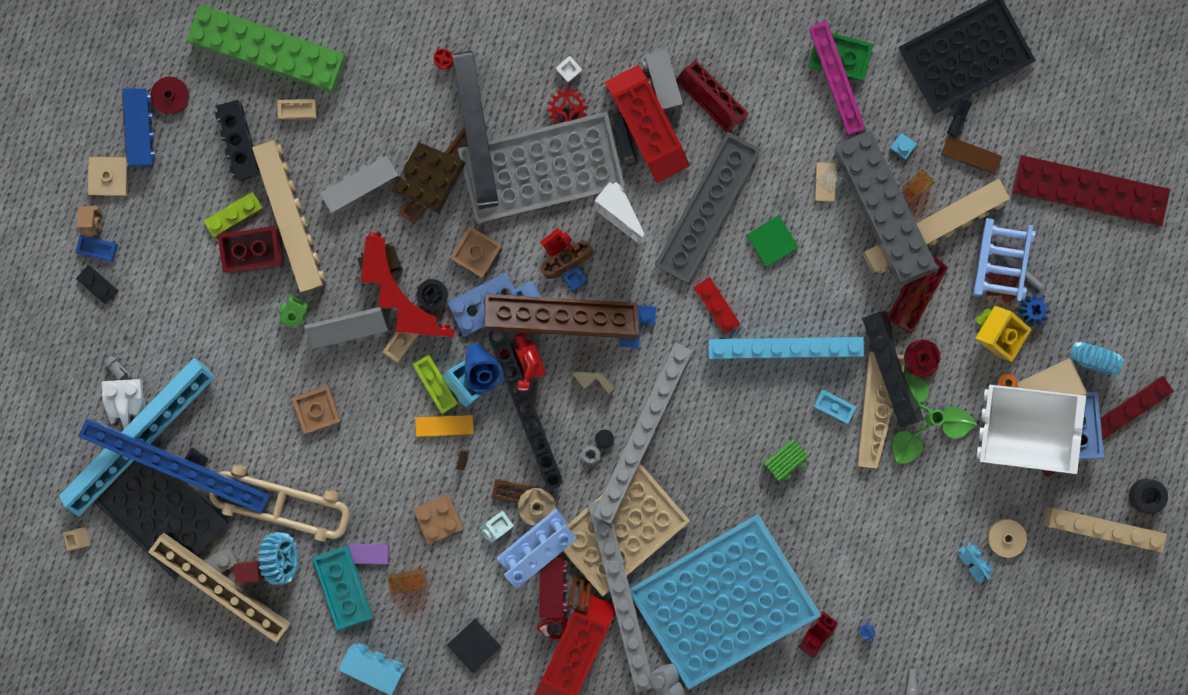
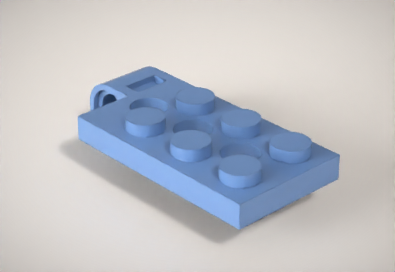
(461, 304)
(1092, 429)

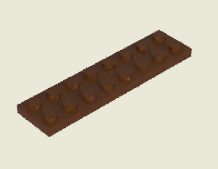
(560, 316)

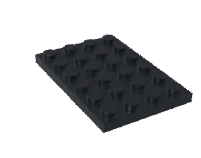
(966, 54)
(155, 503)

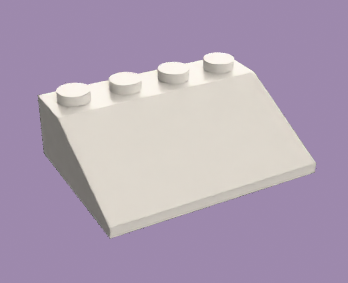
(615, 207)

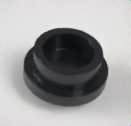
(604, 439)

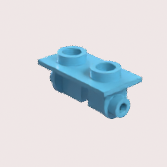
(972, 555)

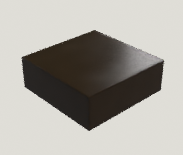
(462, 460)

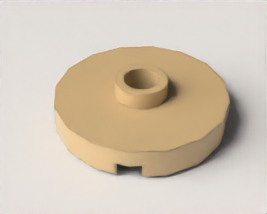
(529, 499)
(997, 535)

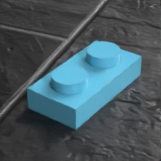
(834, 406)

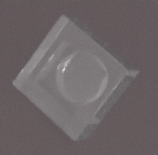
(830, 179)

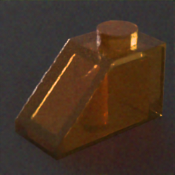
(408, 581)

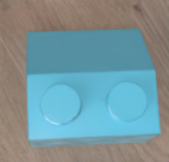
(456, 382)

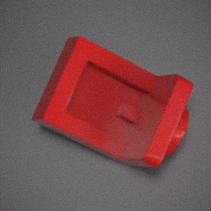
(556, 242)

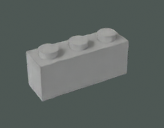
(663, 79)

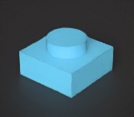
(903, 146)

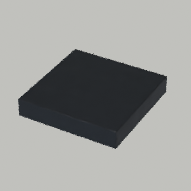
(474, 645)

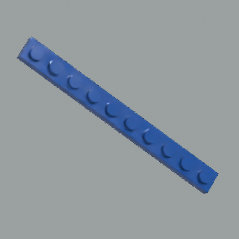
(173, 465)

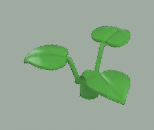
(953, 419)

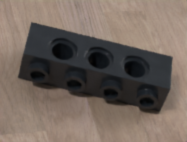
(224, 114)

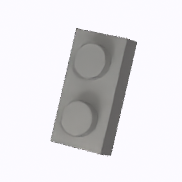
(222, 560)

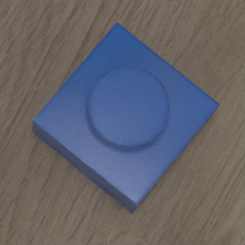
(646, 315)
(630, 343)

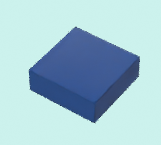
(574, 278)

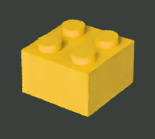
(1003, 333)

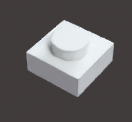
(568, 69)

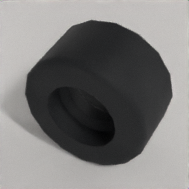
(1136, 492)

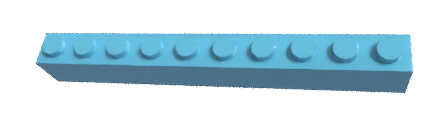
(145, 427)

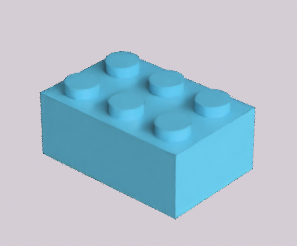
(372, 668)

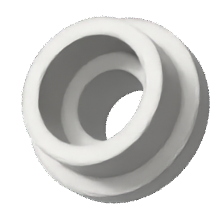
(590, 461)

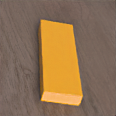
(444, 425)

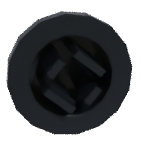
(432, 294)

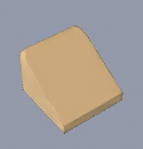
(76, 539)

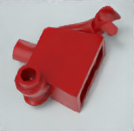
(527, 359)

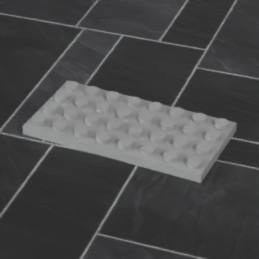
(548, 166)

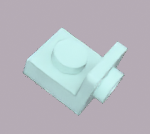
(496, 527)

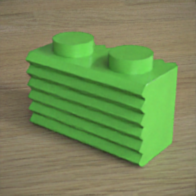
(786, 460)

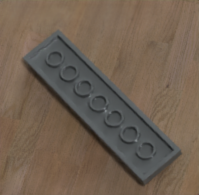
(707, 207)

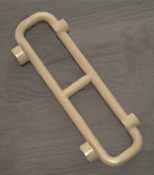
(329, 499)

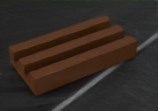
(496, 488)
(582, 582)

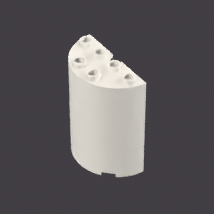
(1032, 429)

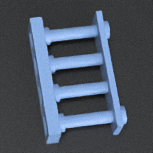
(984, 267)
(536, 548)

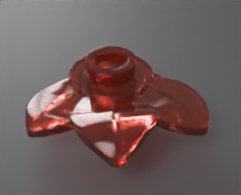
(1000, 279)

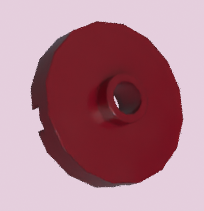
(176, 102)
(930, 358)

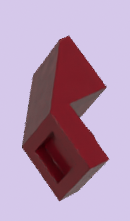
(817, 634)

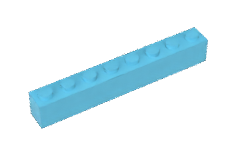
(785, 348)

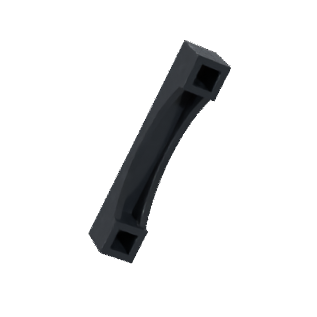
(881, 339)

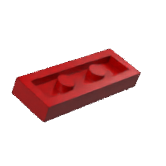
(717, 306)

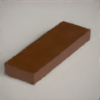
(971, 155)

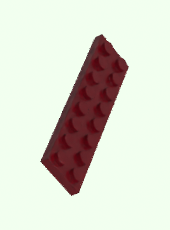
(1091, 190)

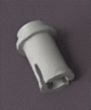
(114, 366)

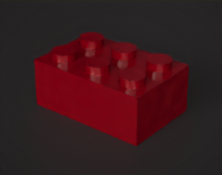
(250, 250)
(552, 588)

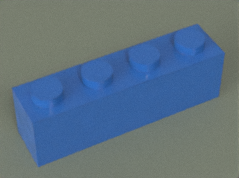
(136, 127)

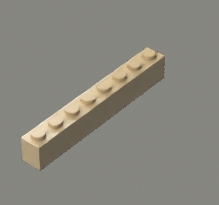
(288, 216)
(948, 219)
(219, 587)

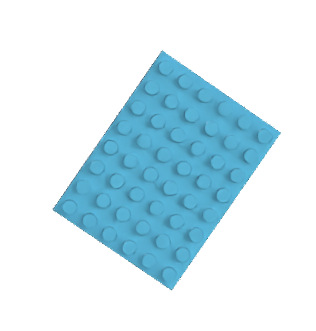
(724, 601)

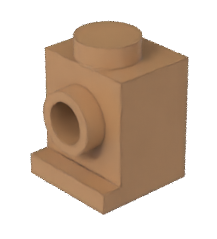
(89, 220)

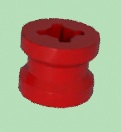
(441, 56)

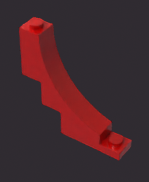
(409, 317)

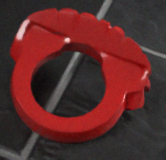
(542, 626)

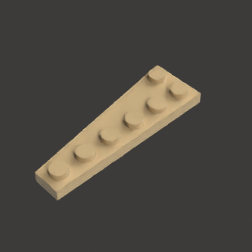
(875, 414)

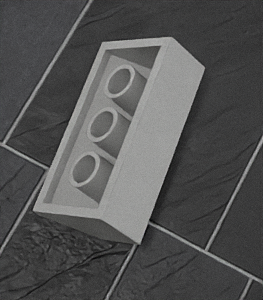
(348, 328)

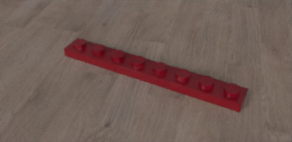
(1130, 409)

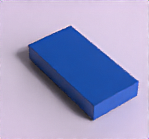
(96, 248)

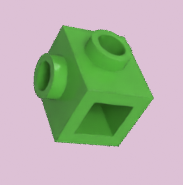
(293, 312)

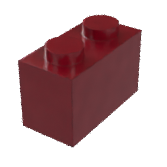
(247, 571)

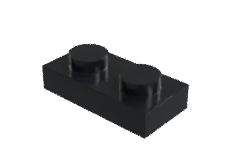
(97, 284)

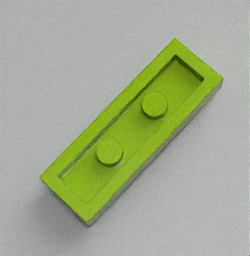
(233, 214)
(435, 384)

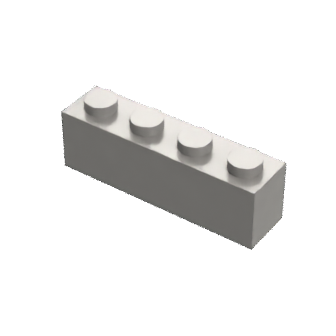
(359, 185)

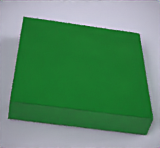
(772, 241)

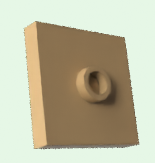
(107, 176)

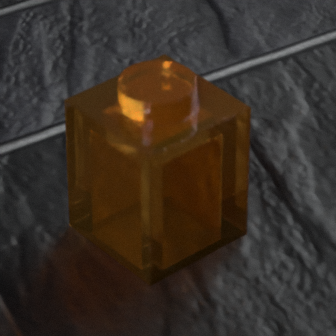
(917, 185)

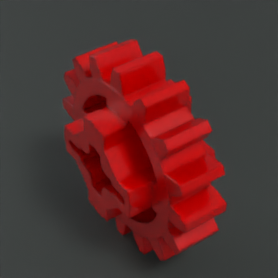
(558, 108)

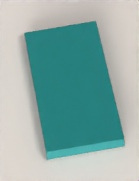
(342, 588)

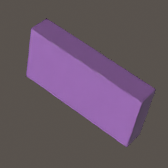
(370, 553)

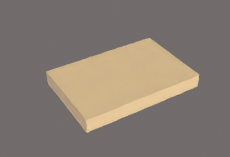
(1057, 378)

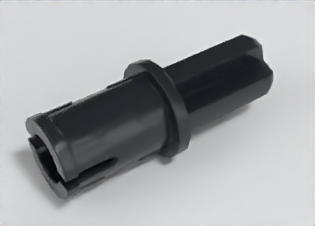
(959, 118)

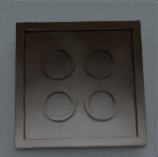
(428, 177)

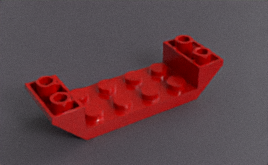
(648, 123)
(577, 648)

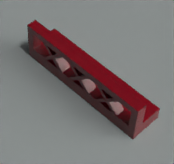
(709, 98)
(910, 294)

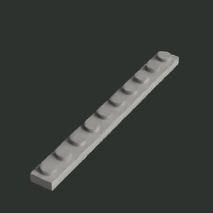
(642, 433)
(622, 601)

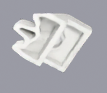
(123, 399)

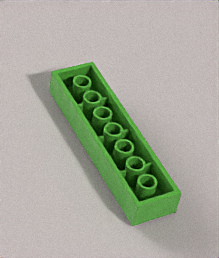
(267, 49)

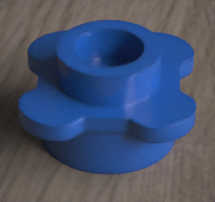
(867, 632)

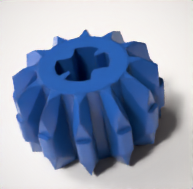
(1040, 309)

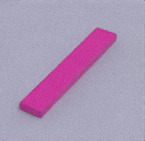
(836, 78)

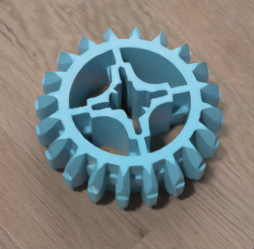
(1096, 358)
(278, 558)

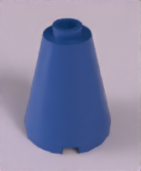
(481, 369)

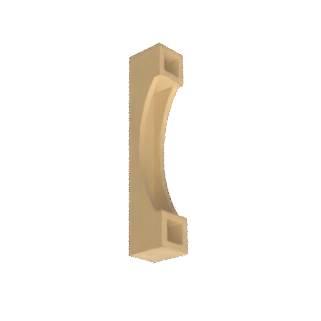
(1104, 529)

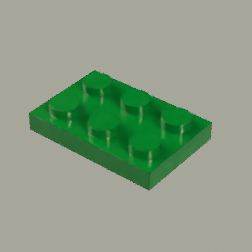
(853, 54)

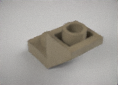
(585, 379)

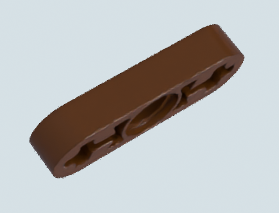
(552, 262)

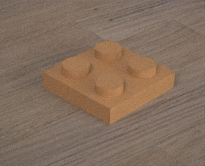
(476, 251)
(316, 409)
(438, 518)

